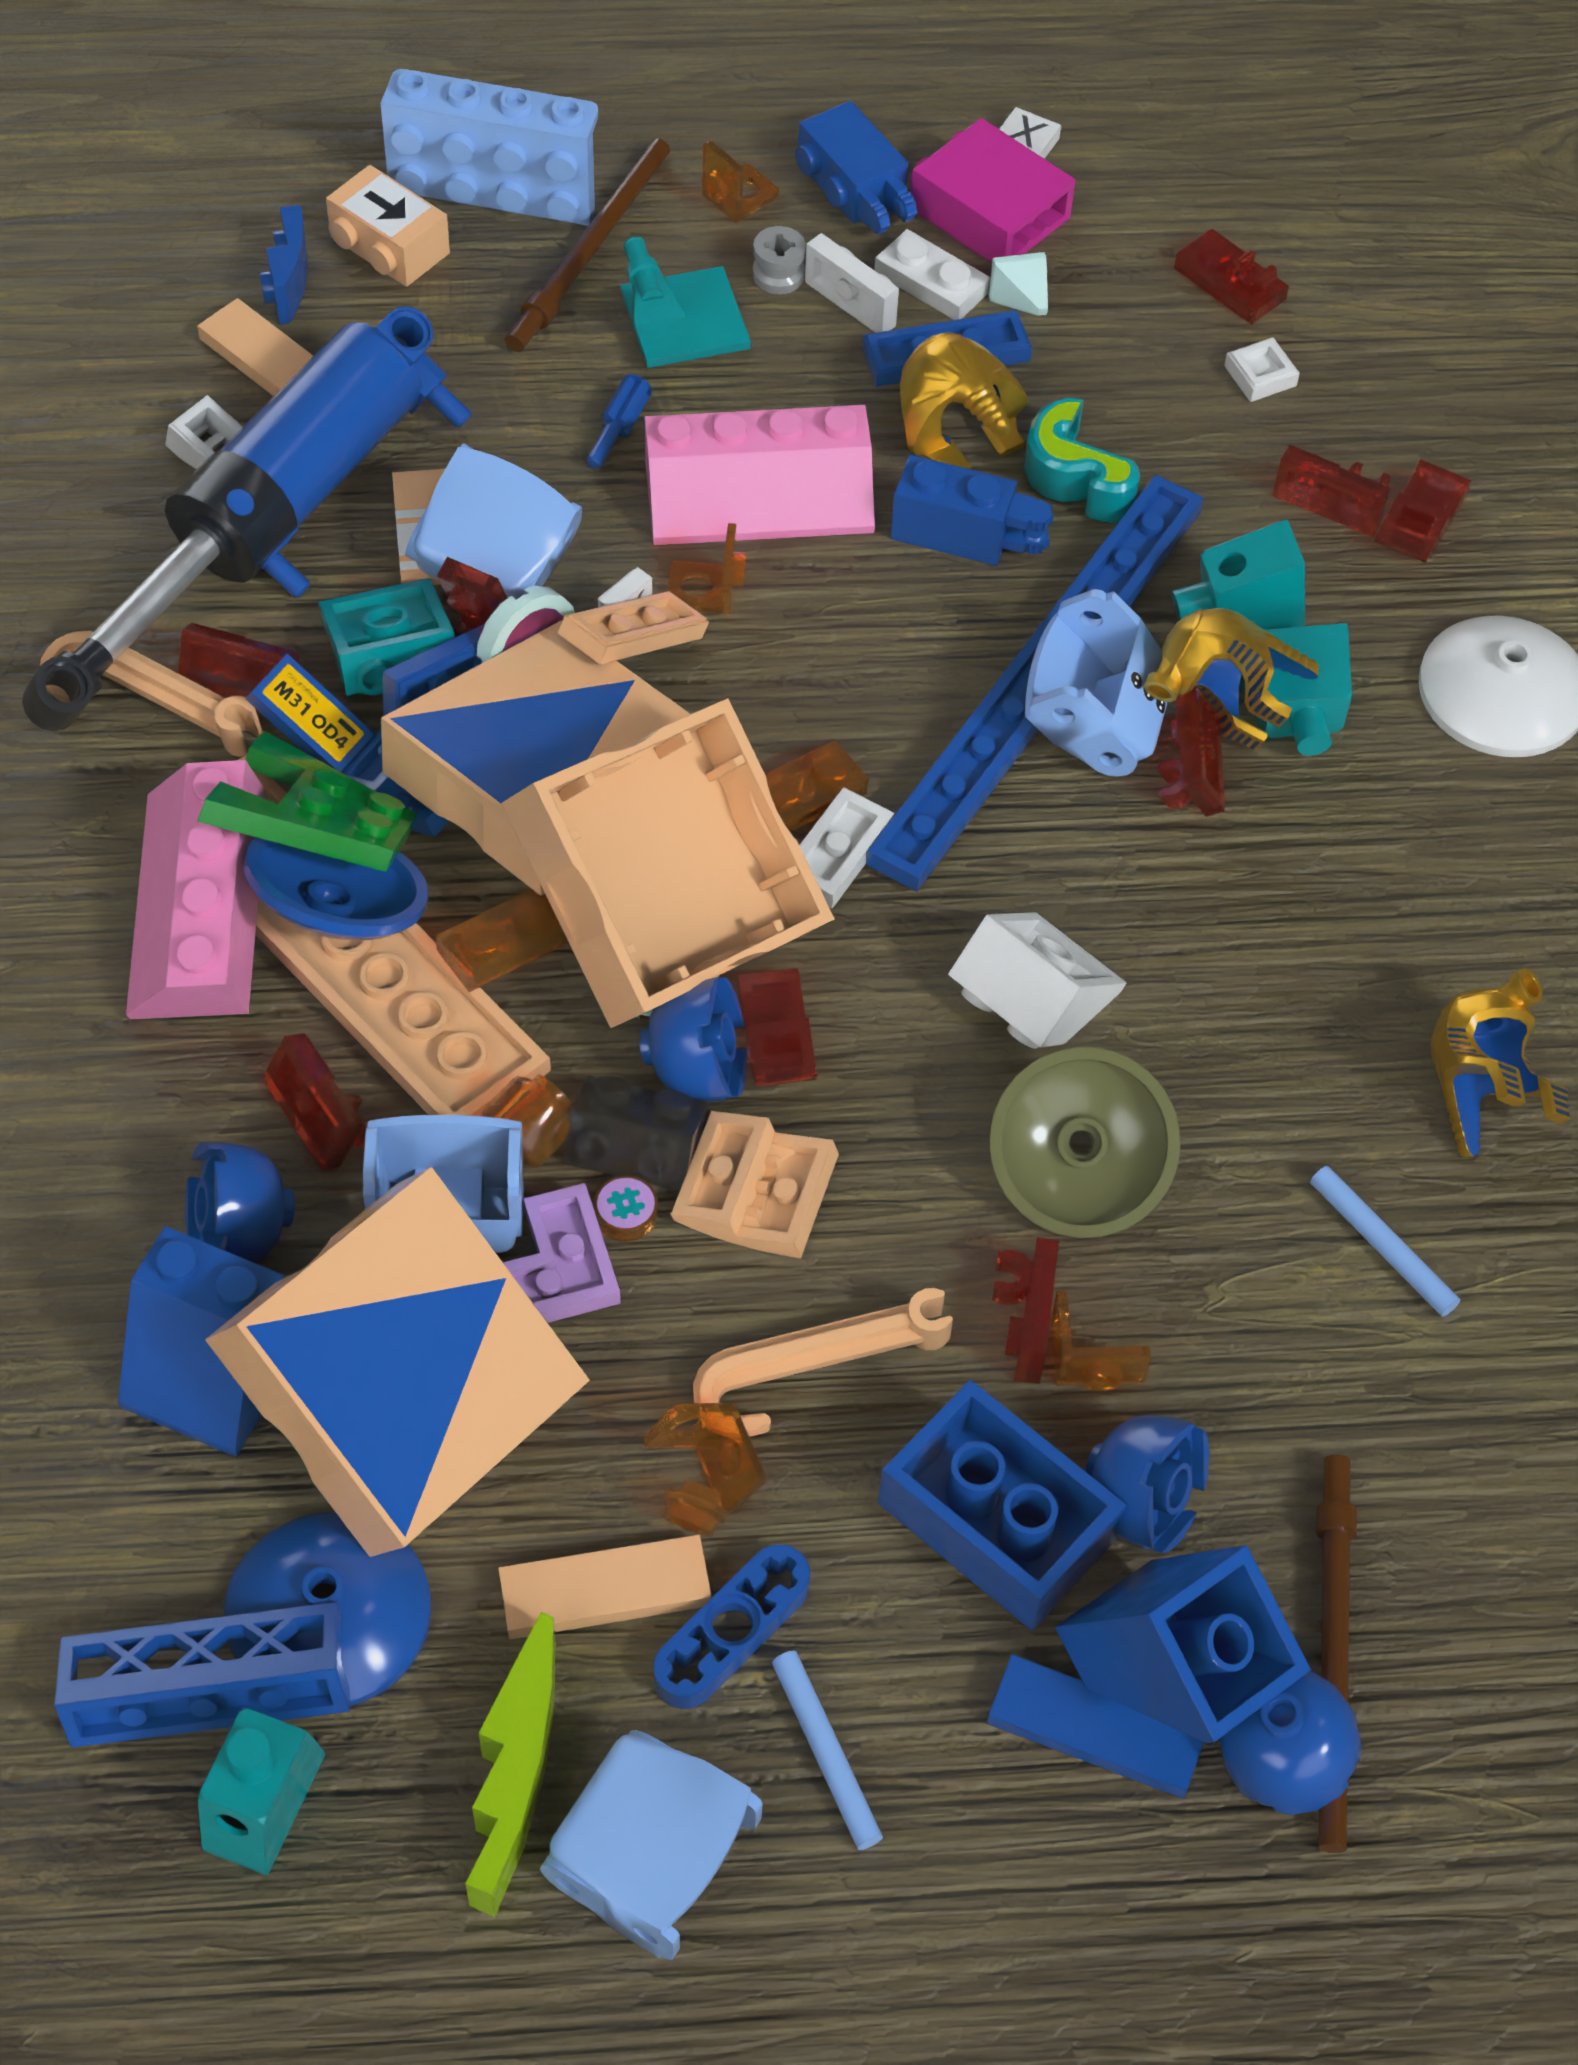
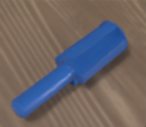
(620, 416)

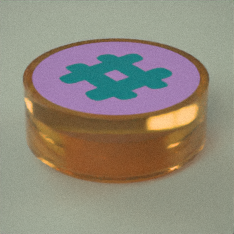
(626, 1208)

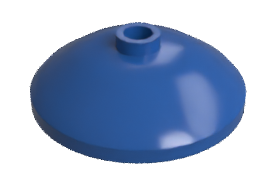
(333, 894)
(380, 1597)

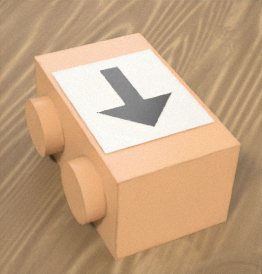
(388, 225)

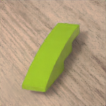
(518, 1744)

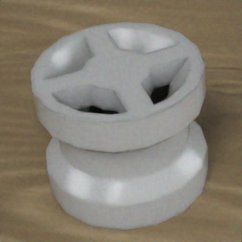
(779, 260)

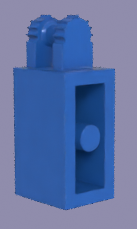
(855, 167)
(966, 512)

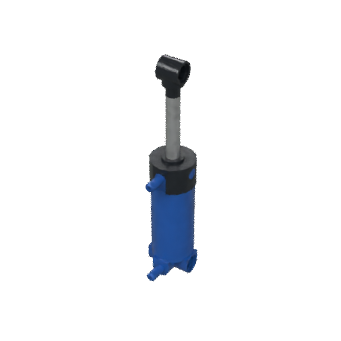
(264, 485)

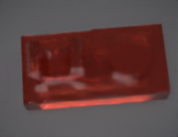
(1231, 276)
(1332, 490)
(470, 593)
(226, 661)
(1200, 767)
(314, 1101)
(1028, 1335)

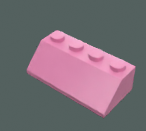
(759, 469)
(193, 902)

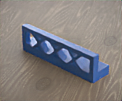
(200, 1687)

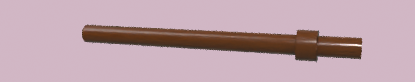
(543, 304)
(1336, 1526)

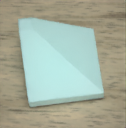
(1020, 282)

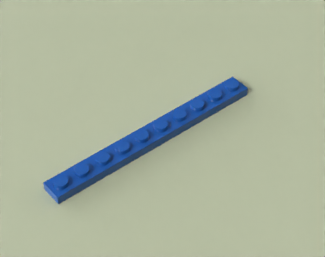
(998, 727)

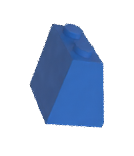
(167, 1366)
(1187, 1642)

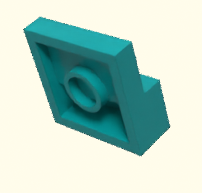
(382, 630)

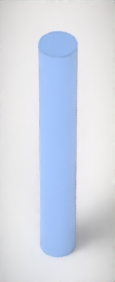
(1385, 1241)
(827, 1750)

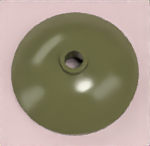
(1130, 1132)

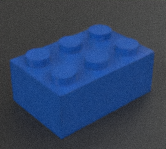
(1000, 1504)

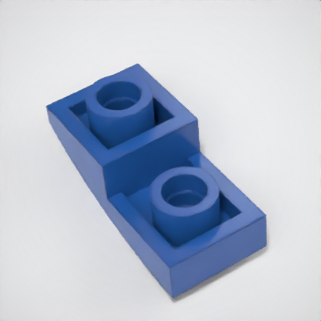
(288, 266)

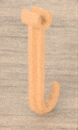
(172, 691)
(822, 1347)

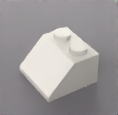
(1033, 978)

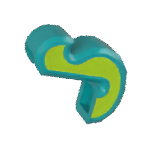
(1074, 470)

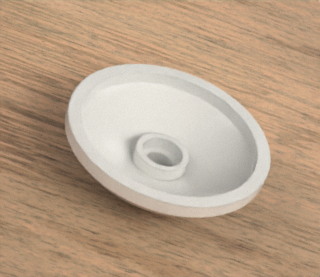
(1502, 686)

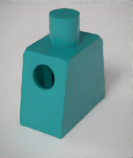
(1251, 575)
(1317, 703)
(261, 1783)

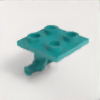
(680, 313)

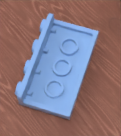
(490, 145)

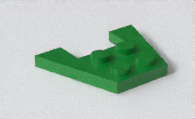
(319, 813)

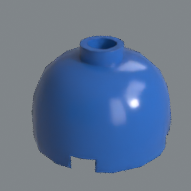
(695, 1042)
(237, 1200)
(1152, 1469)
(1295, 1748)

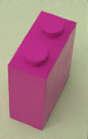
(991, 192)

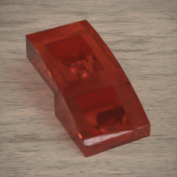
(1423, 511)
(776, 1027)

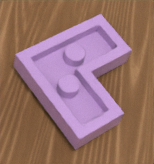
(571, 1261)

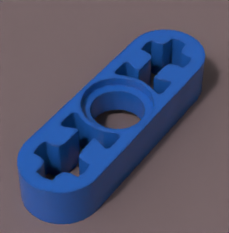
(685, 1648)

